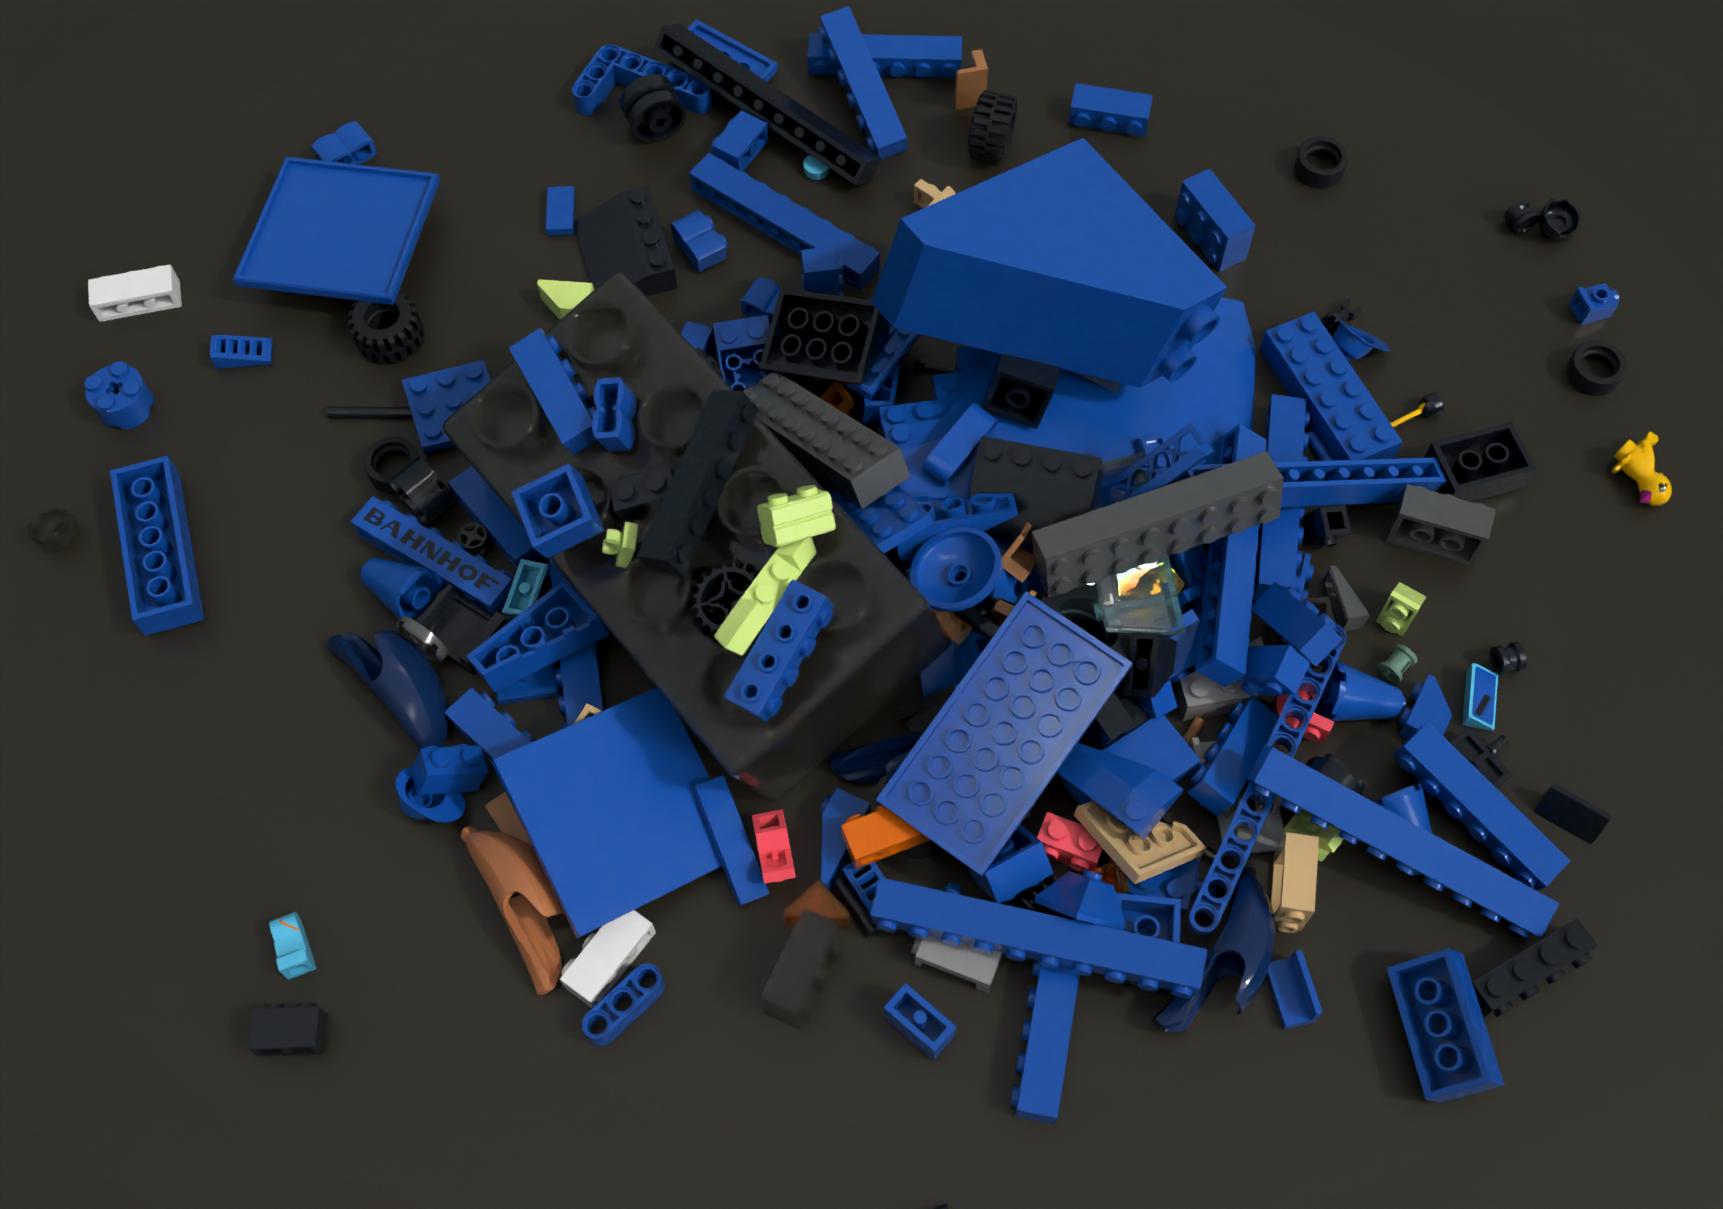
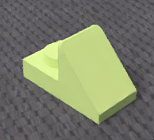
(1328, 838)

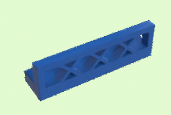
(1166, 476)

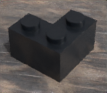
(1114, 721)

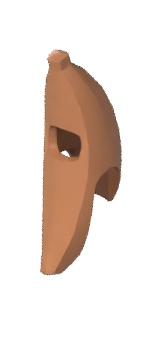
(513, 867)

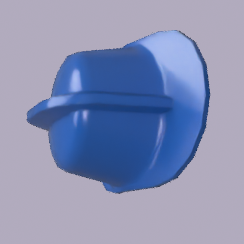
(1355, 342)
(435, 807)

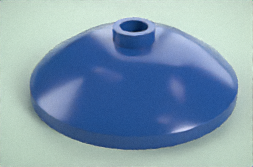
(952, 556)

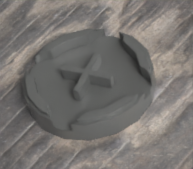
(422, 638)

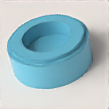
(815, 169)

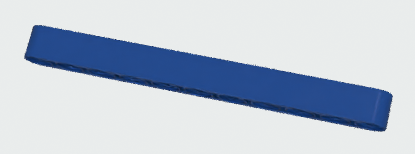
(1248, 819)

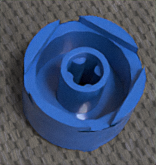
(119, 395)

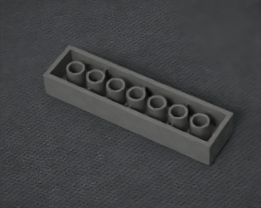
(829, 441)
(1157, 524)

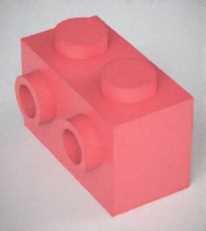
(1069, 843)

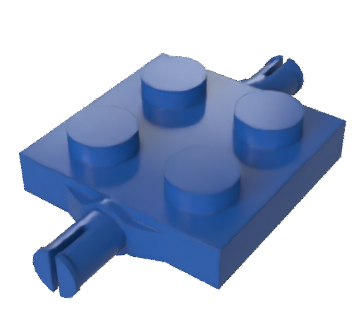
(1174, 883)

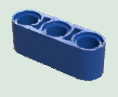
(959, 443)
(617, 1020)

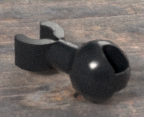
(1330, 321)

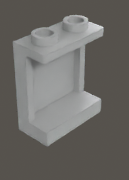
(959, 961)

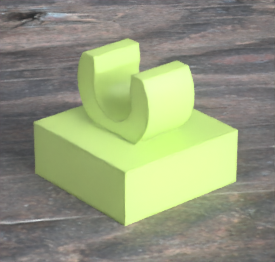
(621, 543)

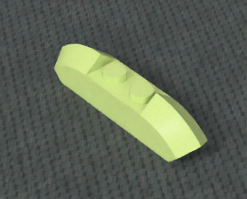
(763, 595)

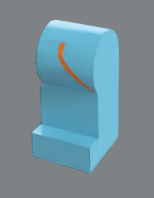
(291, 946)

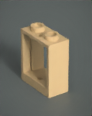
(1294, 881)

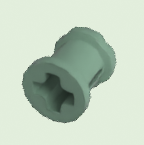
(1396, 664)

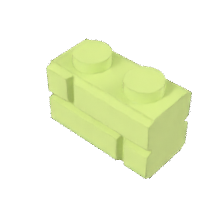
(796, 516)

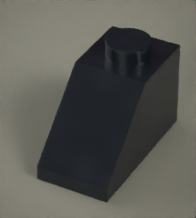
(1152, 664)

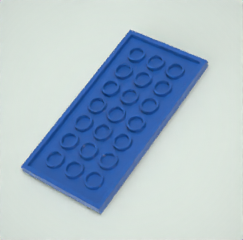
(1004, 733)

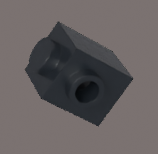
(1326, 525)

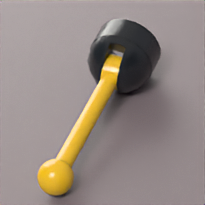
(1428, 406)

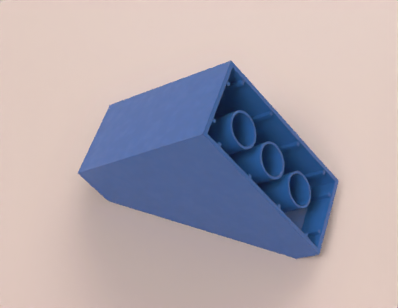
(1054, 271)

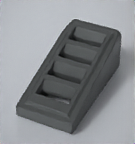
(1346, 605)

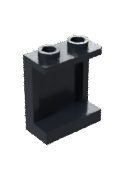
(459, 624)

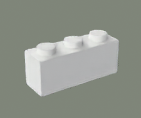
(134, 293)
(606, 957)

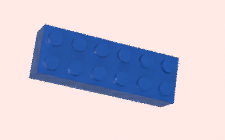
(1337, 399)
(156, 546)

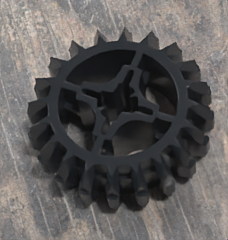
(709, 605)

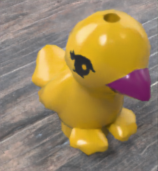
(1639, 464)

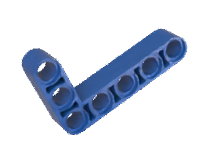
(623, 66)

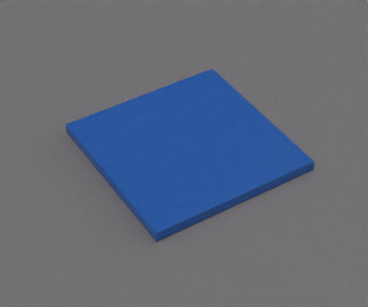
(338, 230)
(612, 809)

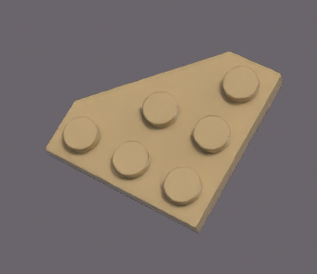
(1139, 859)

